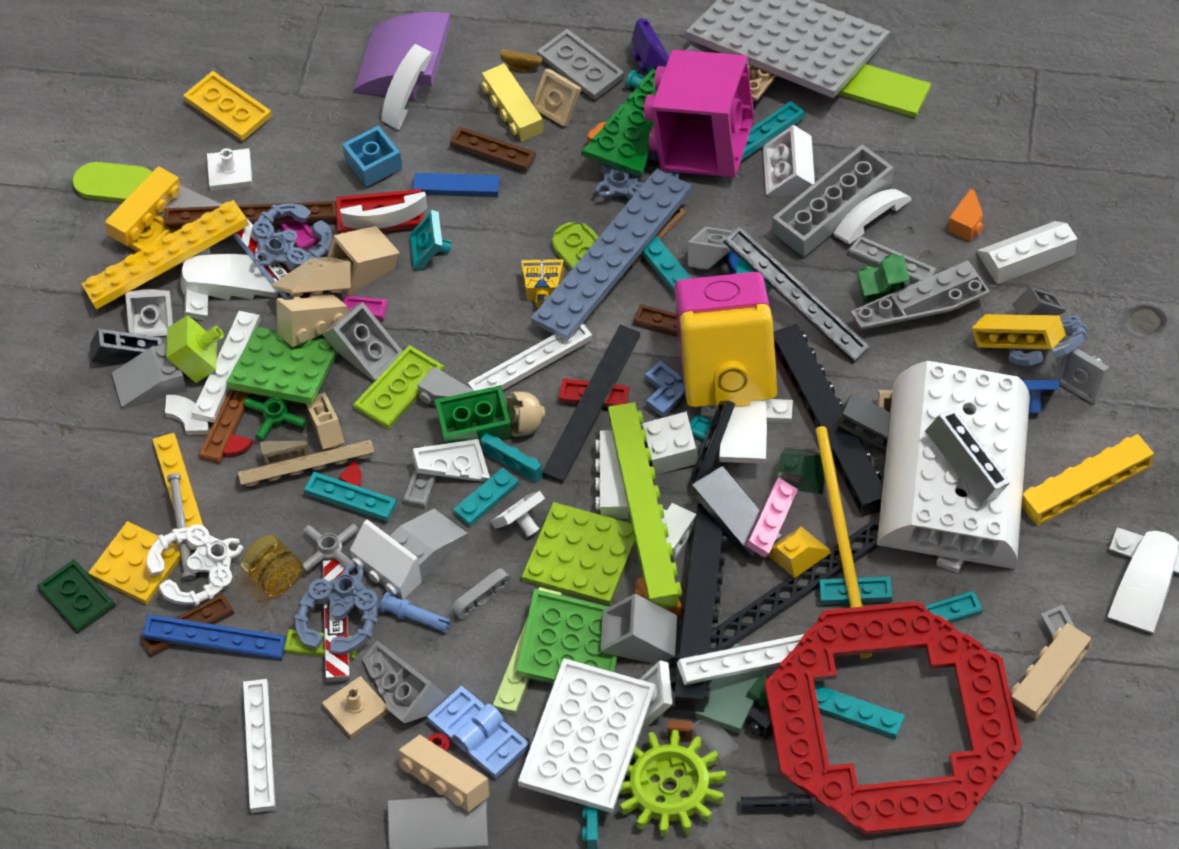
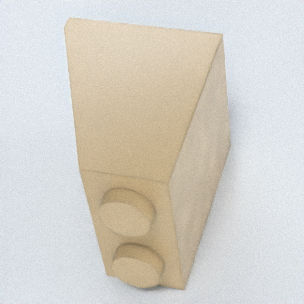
(369, 255)

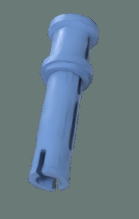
(404, 610)

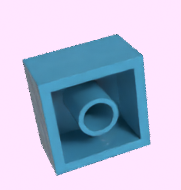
(372, 156)

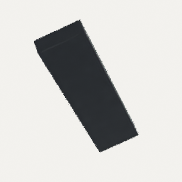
(712, 441)

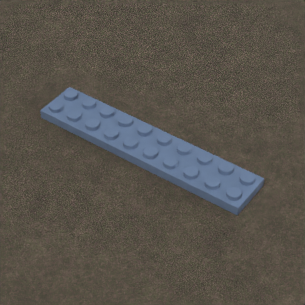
(611, 254)

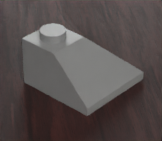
(707, 247)

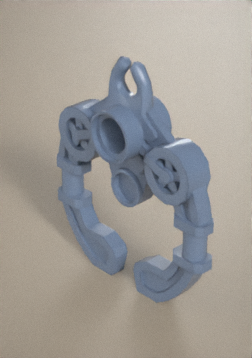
(623, 183)
(279, 246)
(1072, 326)
(342, 602)

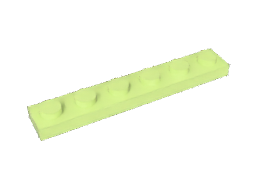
(514, 686)

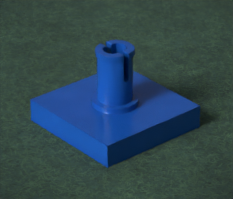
(1035, 388)

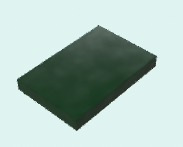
(76, 596)

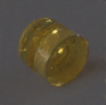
(271, 565)

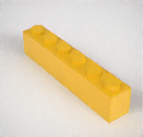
(1087, 479)

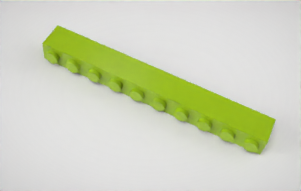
(643, 506)

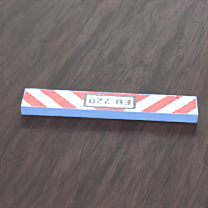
(272, 271)

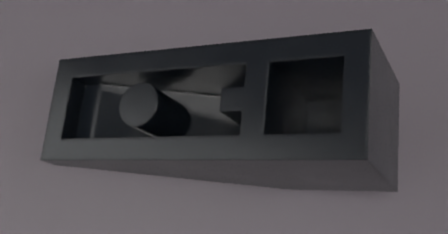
(119, 347)

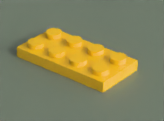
(227, 105)

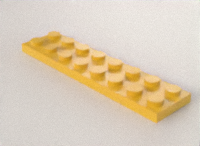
(165, 254)

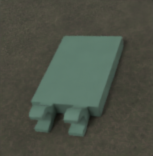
(729, 700)

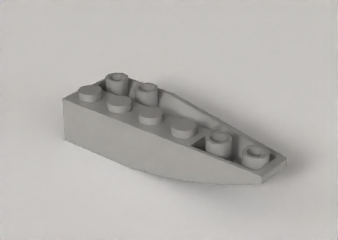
(925, 298)

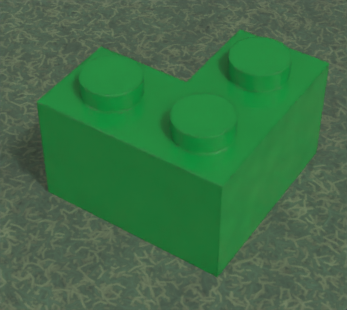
(883, 280)

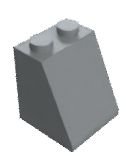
(639, 630)

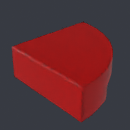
(236, 445)
(351, 475)

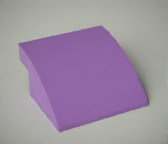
(392, 42)

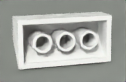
(1029, 251)

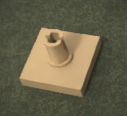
(556, 97)
(355, 707)

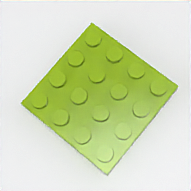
(580, 554)

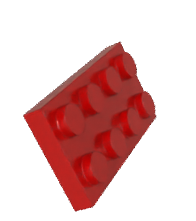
(375, 201)

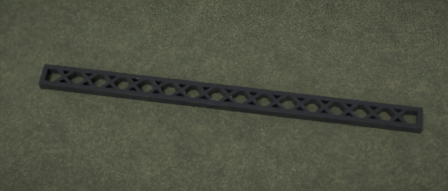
(788, 585)

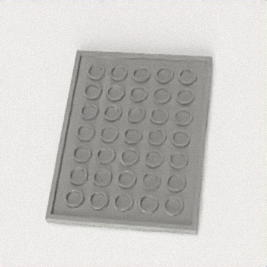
(791, 39)

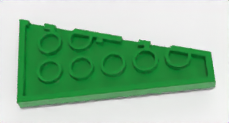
(626, 134)

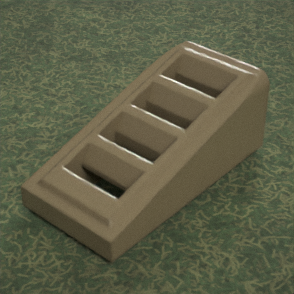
(282, 450)

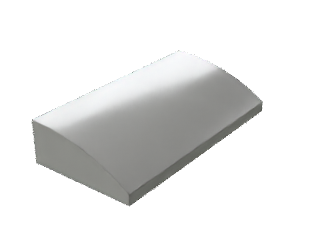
(436, 824)

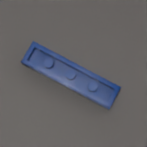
(457, 184)

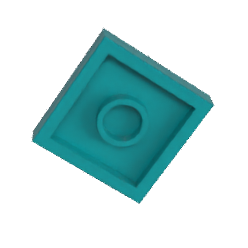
(427, 240)

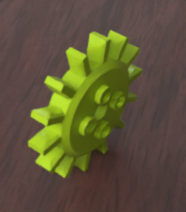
(664, 763)

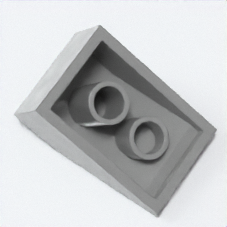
(363, 341)
(148, 378)
(429, 539)

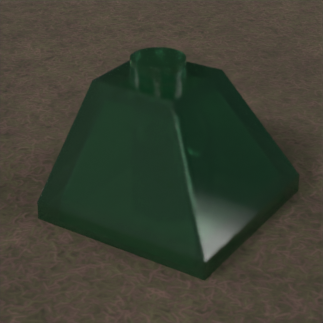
(802, 470)

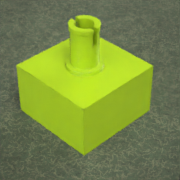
(193, 348)

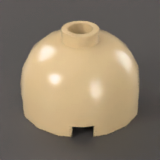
(524, 413)

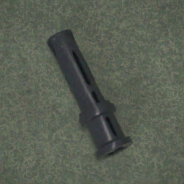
(790, 803)

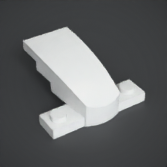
(220, 277)
(747, 429)
(1146, 578)

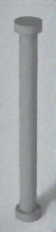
(174, 479)

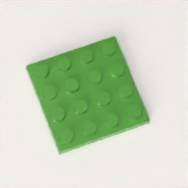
(282, 371)
(561, 630)

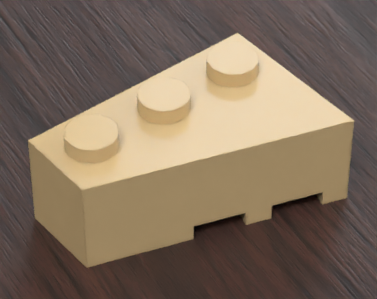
(307, 317)

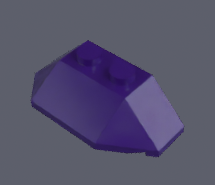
(647, 47)

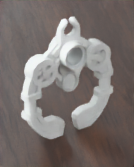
(201, 560)

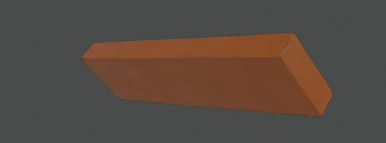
(224, 425)

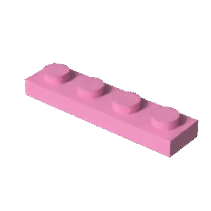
(771, 517)

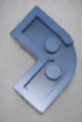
(669, 387)

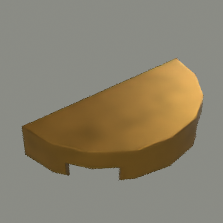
(520, 61)

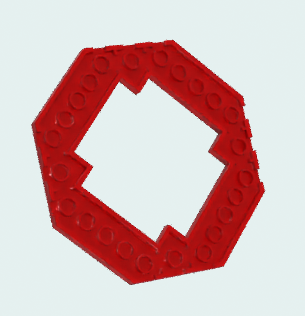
(897, 804)

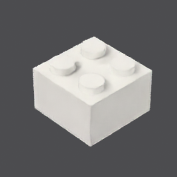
(671, 443)

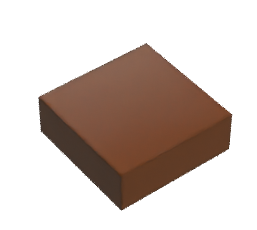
(684, 728)

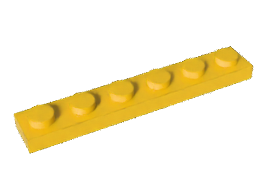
(172, 462)

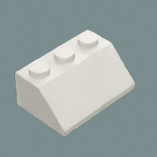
(788, 163)
(386, 561)

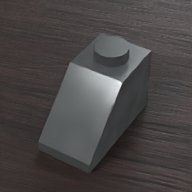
(1038, 302)

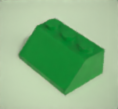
(473, 414)

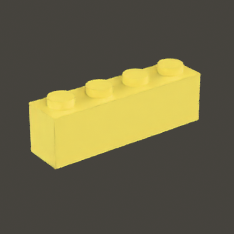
(512, 103)

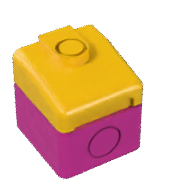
(725, 339)

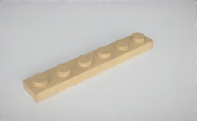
(296, 465)

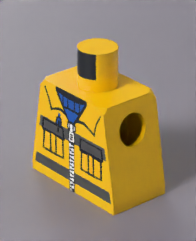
(541, 278)

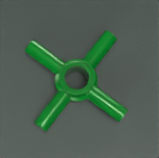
(271, 418)

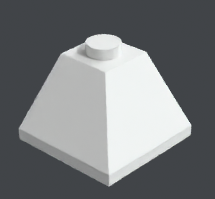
(149, 312)

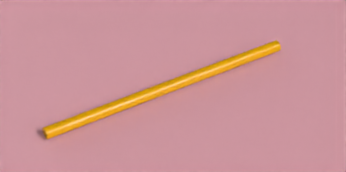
(839, 520)

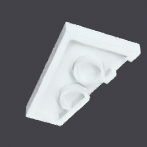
(452, 460)

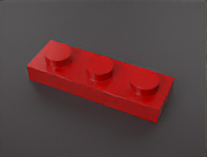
(572, 391)

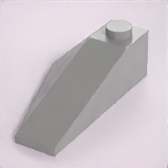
(402, 687)

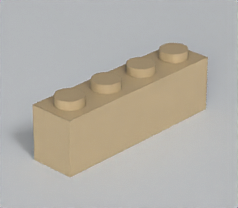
(1051, 670)
(444, 773)

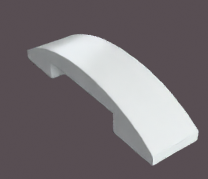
(402, 85)
(386, 216)
(852, 225)

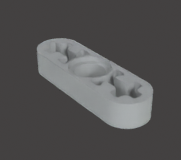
(481, 594)

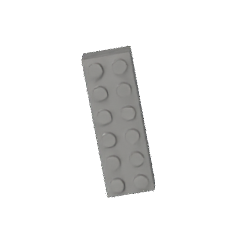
(826, 203)

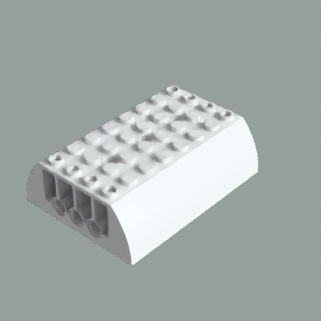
(919, 484)

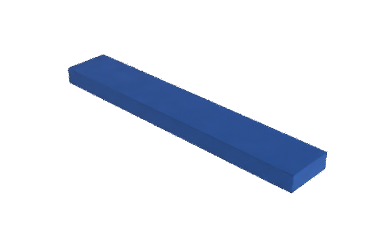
(214, 637)

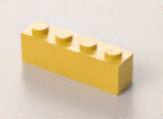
(142, 206)
(1018, 331)

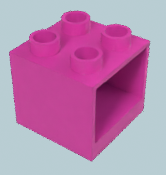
(701, 113)

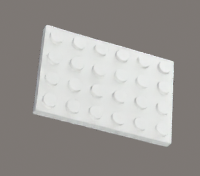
(587, 735)

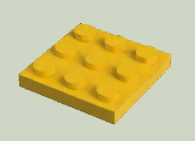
(124, 564)

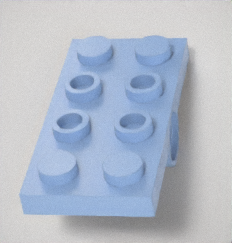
(479, 731)

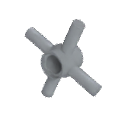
(329, 546)

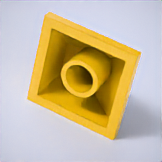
(798, 551)

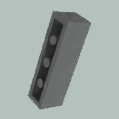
(865, 420)
(967, 456)

